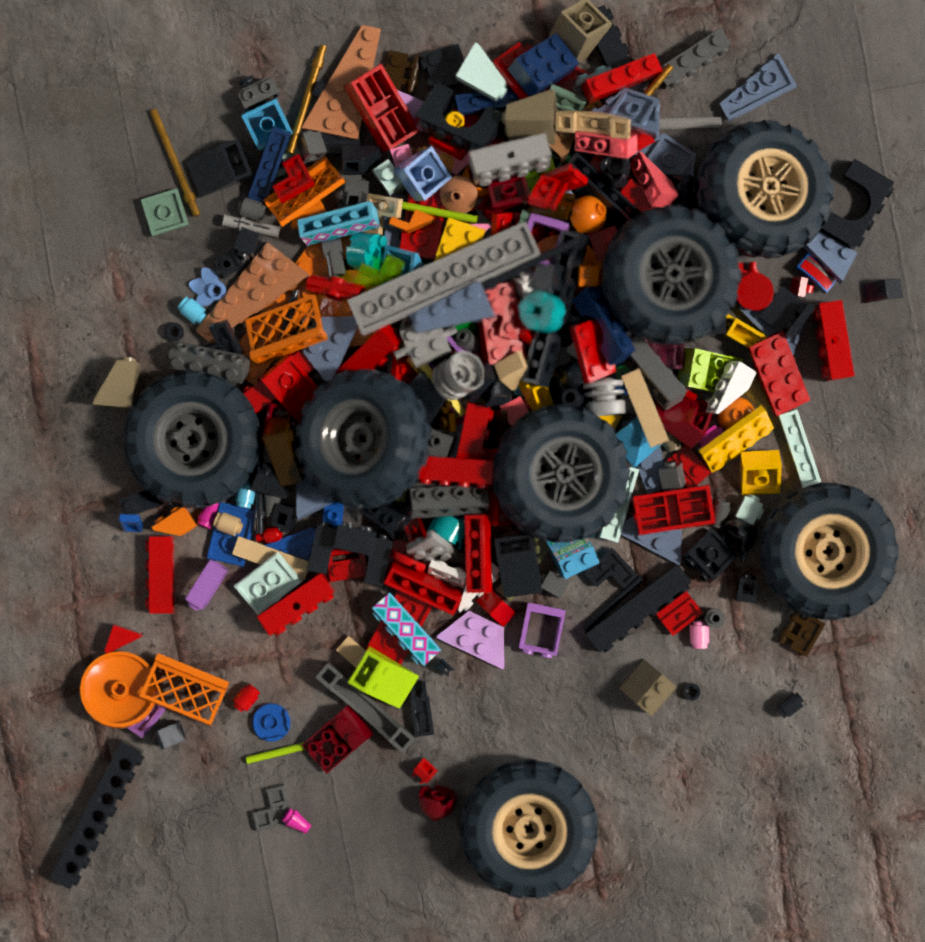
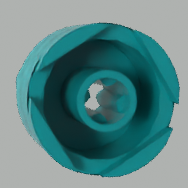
(366, 249)
(542, 312)
(449, 529)

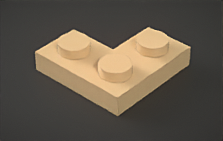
(386, 207)

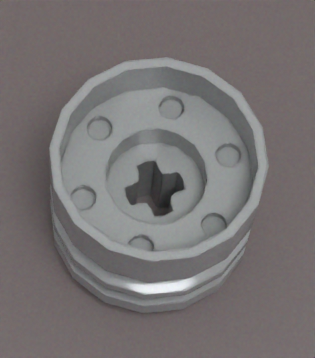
(458, 375)
(604, 397)

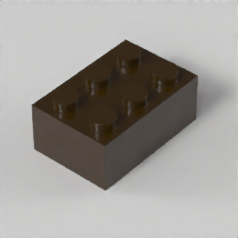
(282, 446)

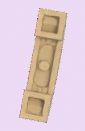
(593, 122)

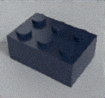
(543, 66)

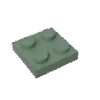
(164, 212)

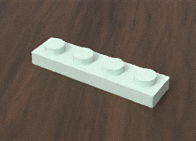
(799, 448)
(613, 529)

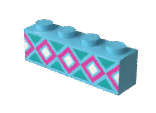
(338, 223)
(406, 628)

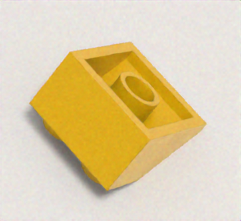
(760, 472)

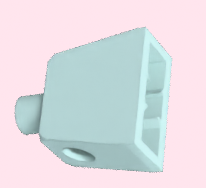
(388, 178)

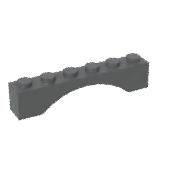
(366, 707)

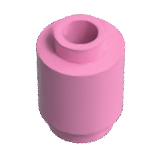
(699, 634)

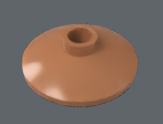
(466, 190)

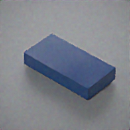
(131, 523)

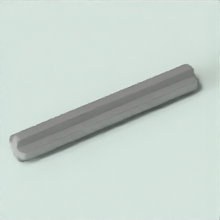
(690, 123)

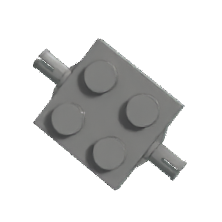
(426, 345)

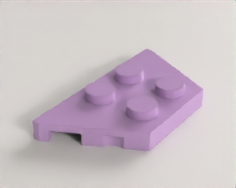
(477, 637)

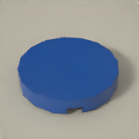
(271, 722)

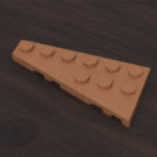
(334, 109)
(256, 288)

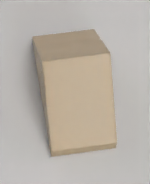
(511, 369)

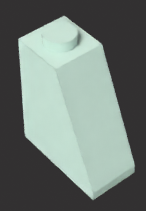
(481, 74)

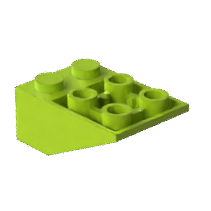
(703, 369)
(383, 678)

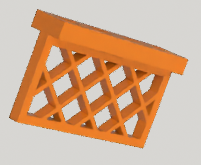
(320, 172)
(291, 343)
(186, 673)

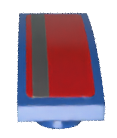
(814, 271)

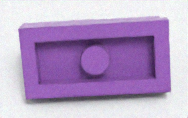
(144, 726)

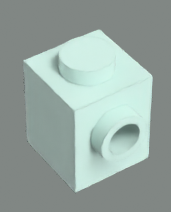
(749, 509)

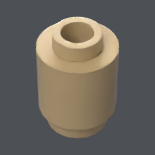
(228, 523)

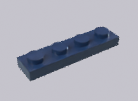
(477, 103)
(269, 164)

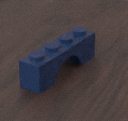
(616, 343)

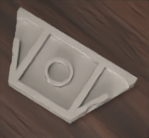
(435, 549)

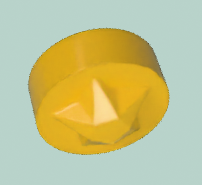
(455, 119)

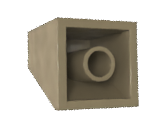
(581, 28)
(531, 117)
(121, 385)
(647, 687)

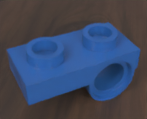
(334, 514)

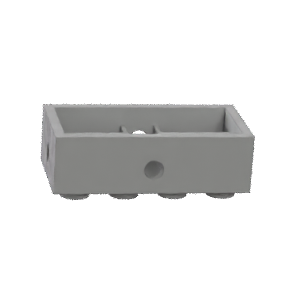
(496, 164)

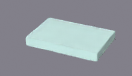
(268, 583)

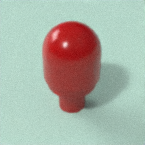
(270, 535)

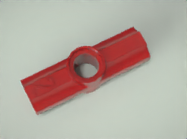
(333, 287)

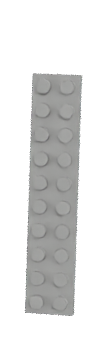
(442, 278)

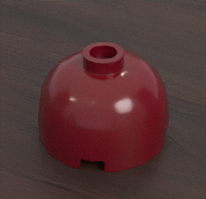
(437, 802)

